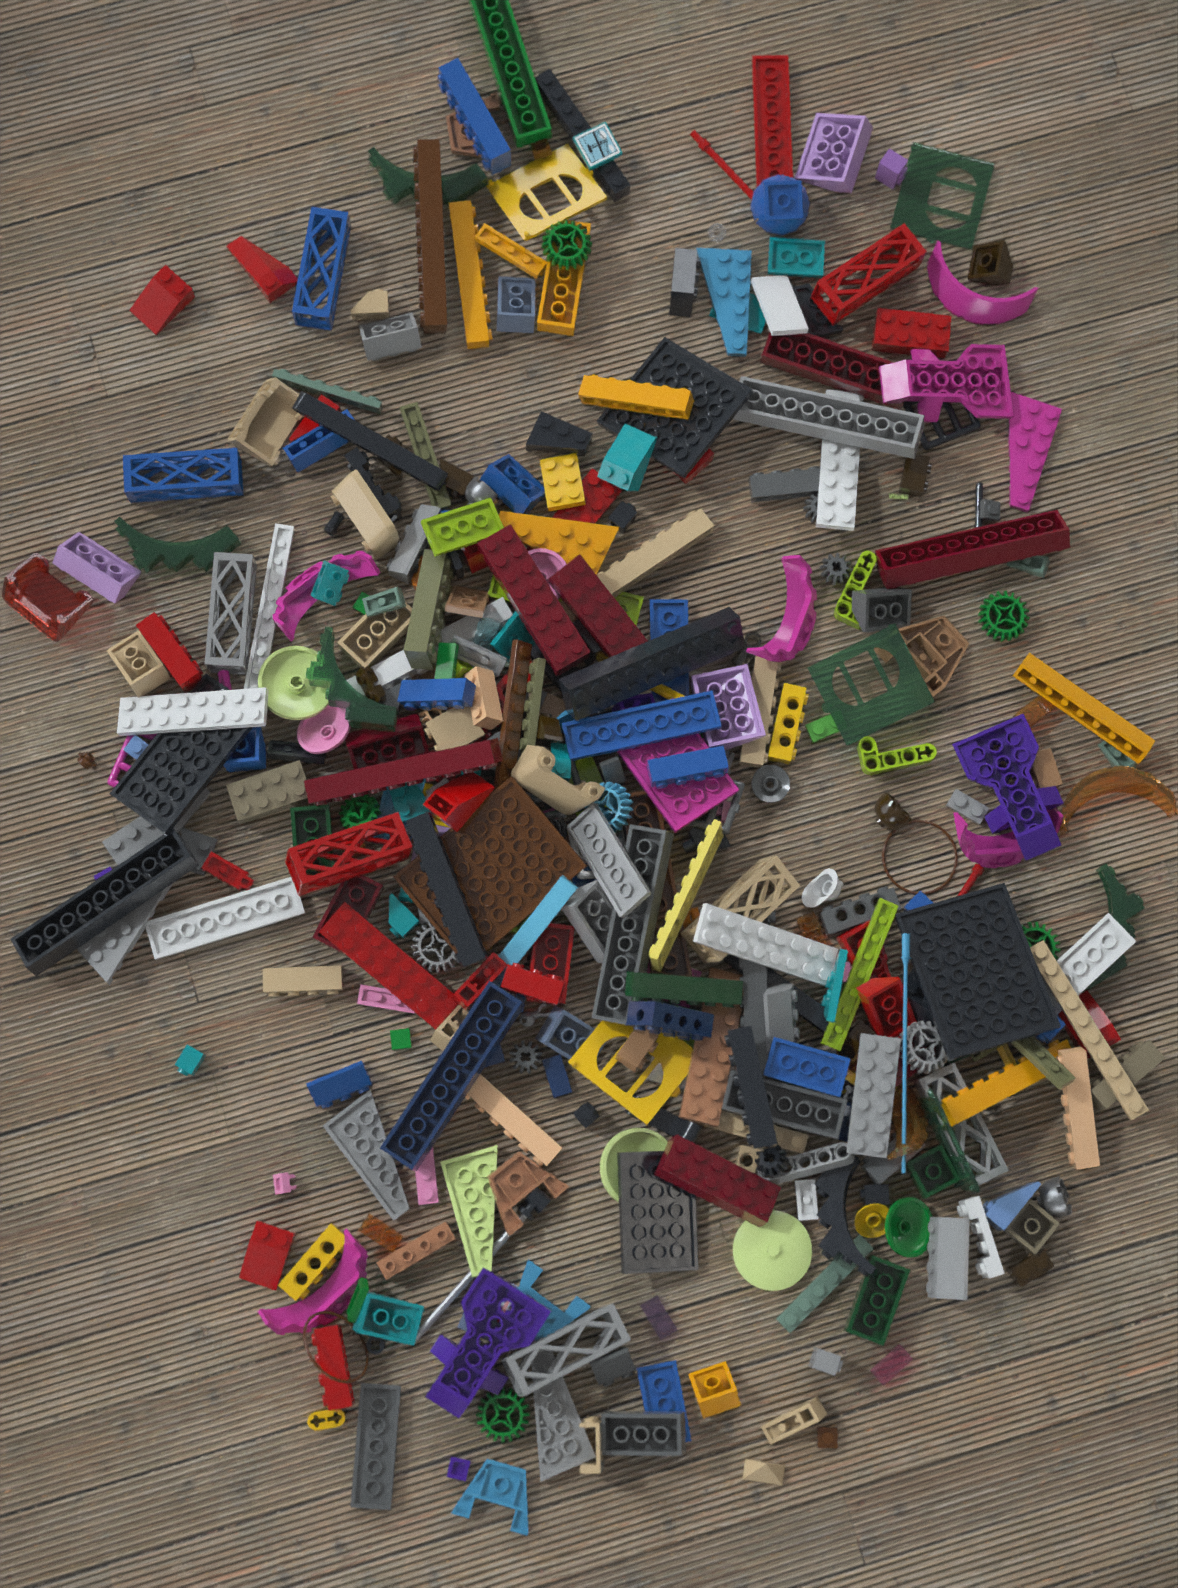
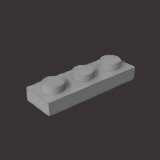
(479, 656)

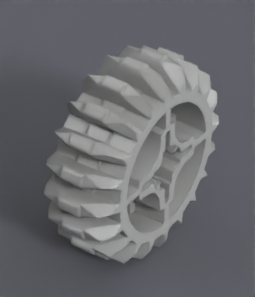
(429, 949)
(928, 1062)

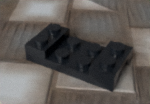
(359, 462)

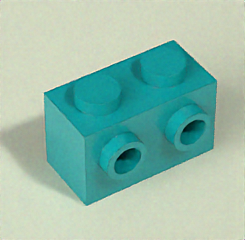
(329, 583)

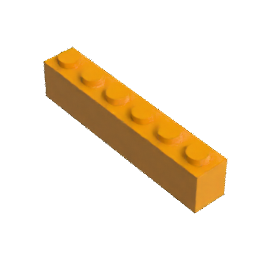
(636, 397)

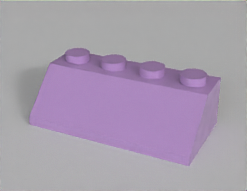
(96, 567)

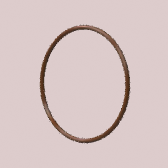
(927, 892)
(313, 1361)

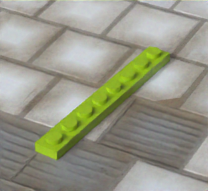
(860, 973)

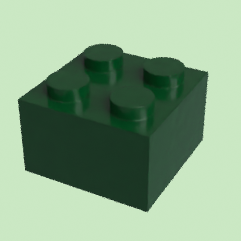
(932, 1171)

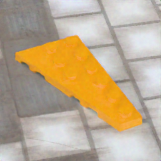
(563, 536)

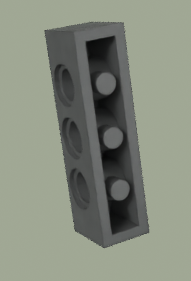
(833, 925)

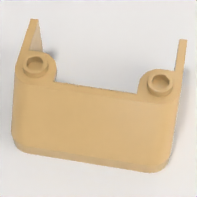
(366, 514)

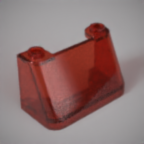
(44, 598)

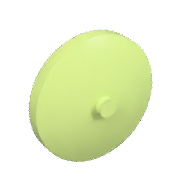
(288, 688)
(626, 1141)
(772, 1254)

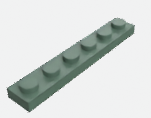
(334, 393)
(820, 1288)

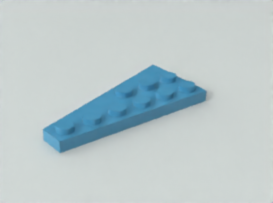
(729, 289)

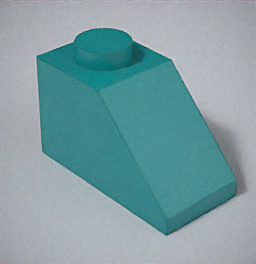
(562, 761)
(400, 918)

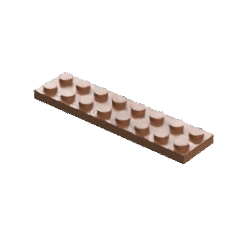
(710, 1063)

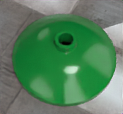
(908, 1227)

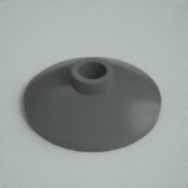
(772, 774)

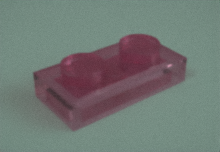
(891, 1364)

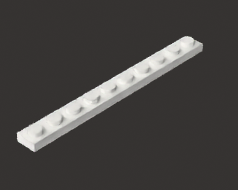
(272, 589)

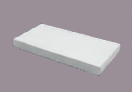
(779, 305)

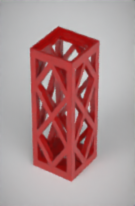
(910, 257)
(341, 840)

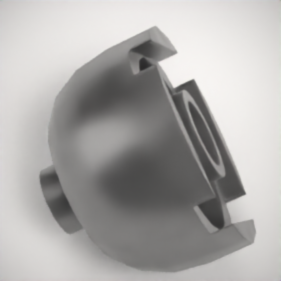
(480, 491)
(1054, 1198)

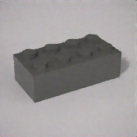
(643, 1433)

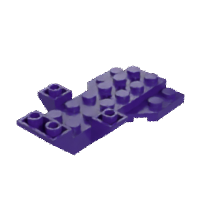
(1021, 804)
(471, 1363)

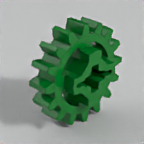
(363, 806)

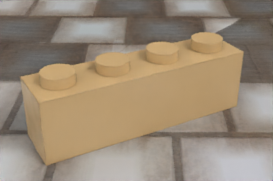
(303, 979)

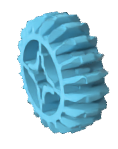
(618, 801)

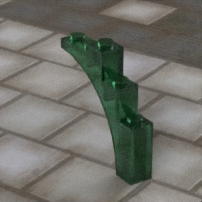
(400, 183)
(176, 554)
(360, 710)
(1120, 908)

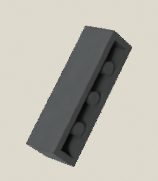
(784, 484)

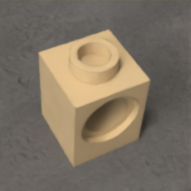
(745, 1150)

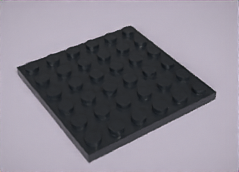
(715, 404)

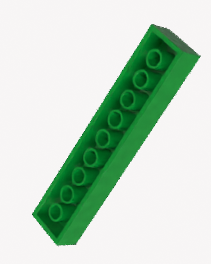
(511, 71)

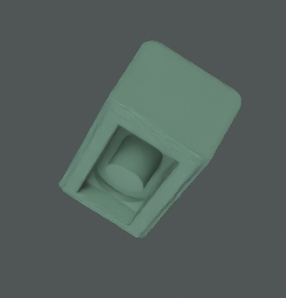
(1033, 565)
(384, 602)
(1115, 757)

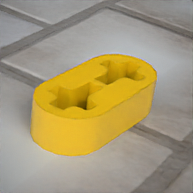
(326, 1424)

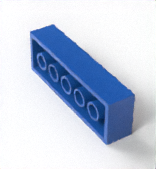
(474, 116)

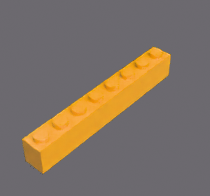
(469, 275)
(1084, 708)
(996, 1087)

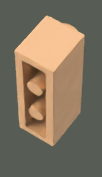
(486, 705)

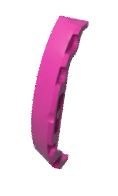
(971, 305)
(298, 599)
(798, 615)
(994, 850)
(331, 1297)

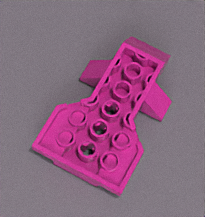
(935, 382)

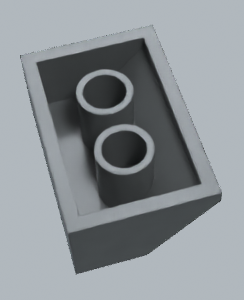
(882, 607)
(879, 1168)

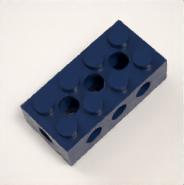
(669, 1020)

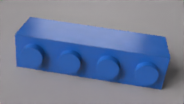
(314, 446)
(436, 693)
(687, 766)

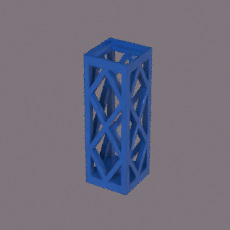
(334, 222)
(186, 487)

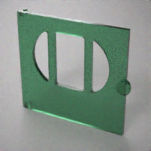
(912, 201)
(898, 702)
(932, 1106)

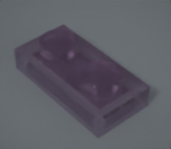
(658, 1317)

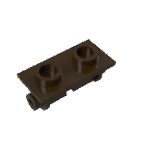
(366, 678)

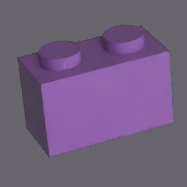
(891, 169)

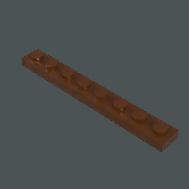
(513, 710)

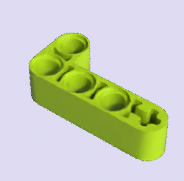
(854, 585)
(896, 755)

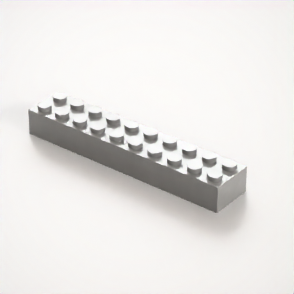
(832, 418)

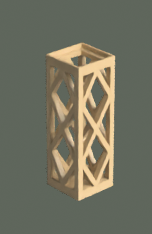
(733, 894)

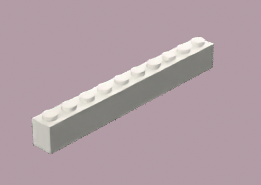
(397, 668)

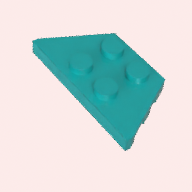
(834, 983)

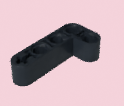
(673, 1124)

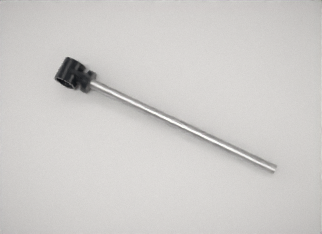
(536, 1202)

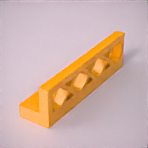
(511, 251)

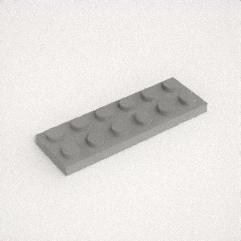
(608, 860)
(873, 1095)

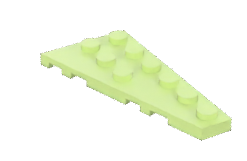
(473, 1204)

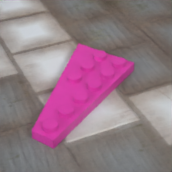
(1028, 443)

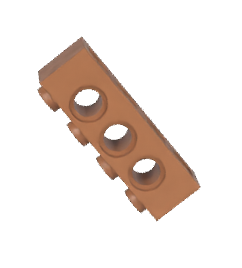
(416, 1250)

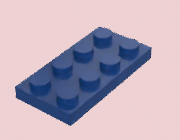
(806, 1067)
(662, 1389)

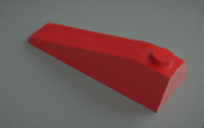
(265, 271)
(851, 941)

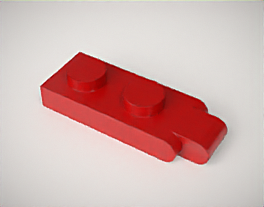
(227, 872)

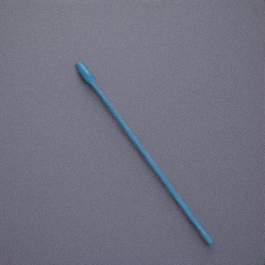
(905, 958)

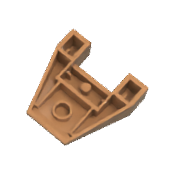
(935, 650)

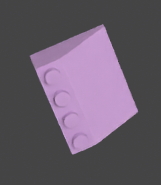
(834, 151)
(735, 706)

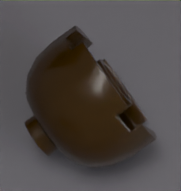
(890, 812)

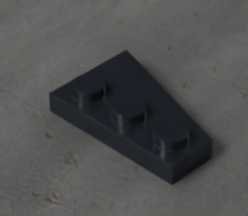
(814, 317)

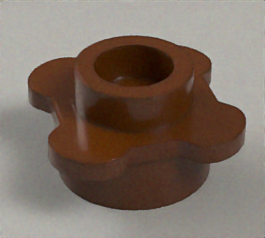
(86, 760)

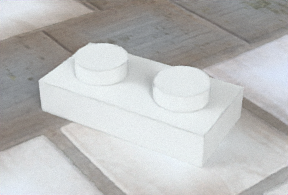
(806, 1199)

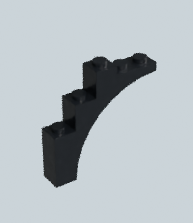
(833, 1214)

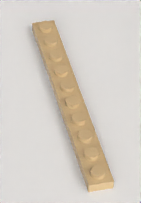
(1088, 1032)

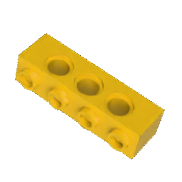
(776, 751)
(290, 1282)

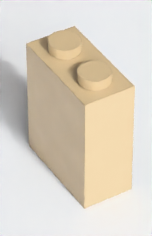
(453, 729)

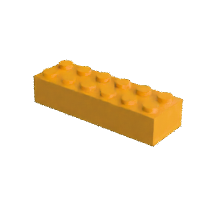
(561, 294)

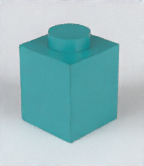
(189, 1061)

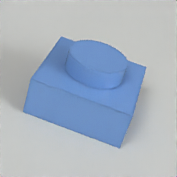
(135, 747)

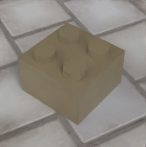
(1031, 1227)

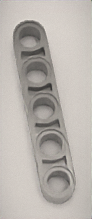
(815, 1166)

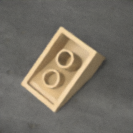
(138, 664)

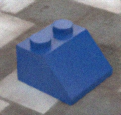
(249, 754)

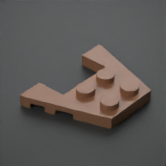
(458, 141)
(515, 1181)

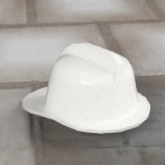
(823, 888)

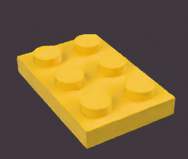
(562, 482)

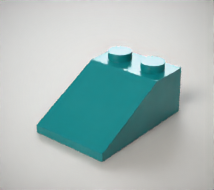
(628, 458)
(389, 1318)

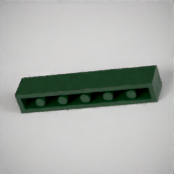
(683, 988)

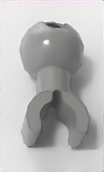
(531, 1017)

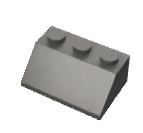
(390, 336)
(781, 1013)

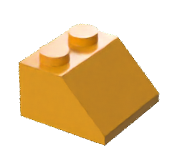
(714, 1389)

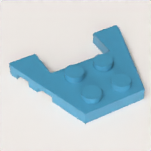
(557, 1318)
(500, 1485)

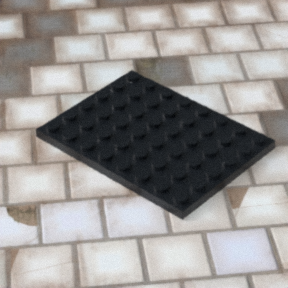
(977, 972)

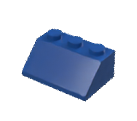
(513, 484)
(340, 1085)

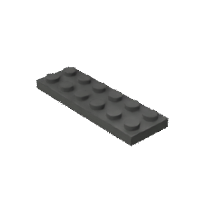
(375, 1446)

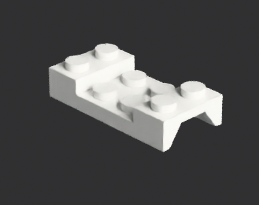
(990, 1263)

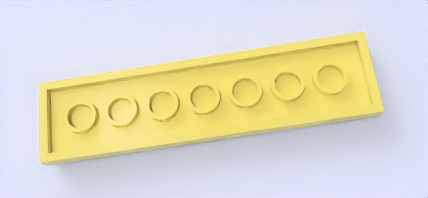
(683, 900)

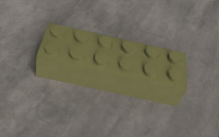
(429, 610)

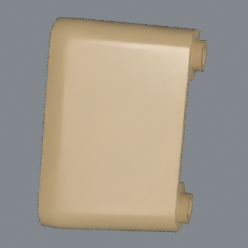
(266, 422)
(535, 776)

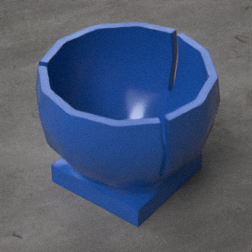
(780, 205)

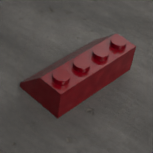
(377, 747)

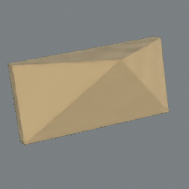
(763, 1472)

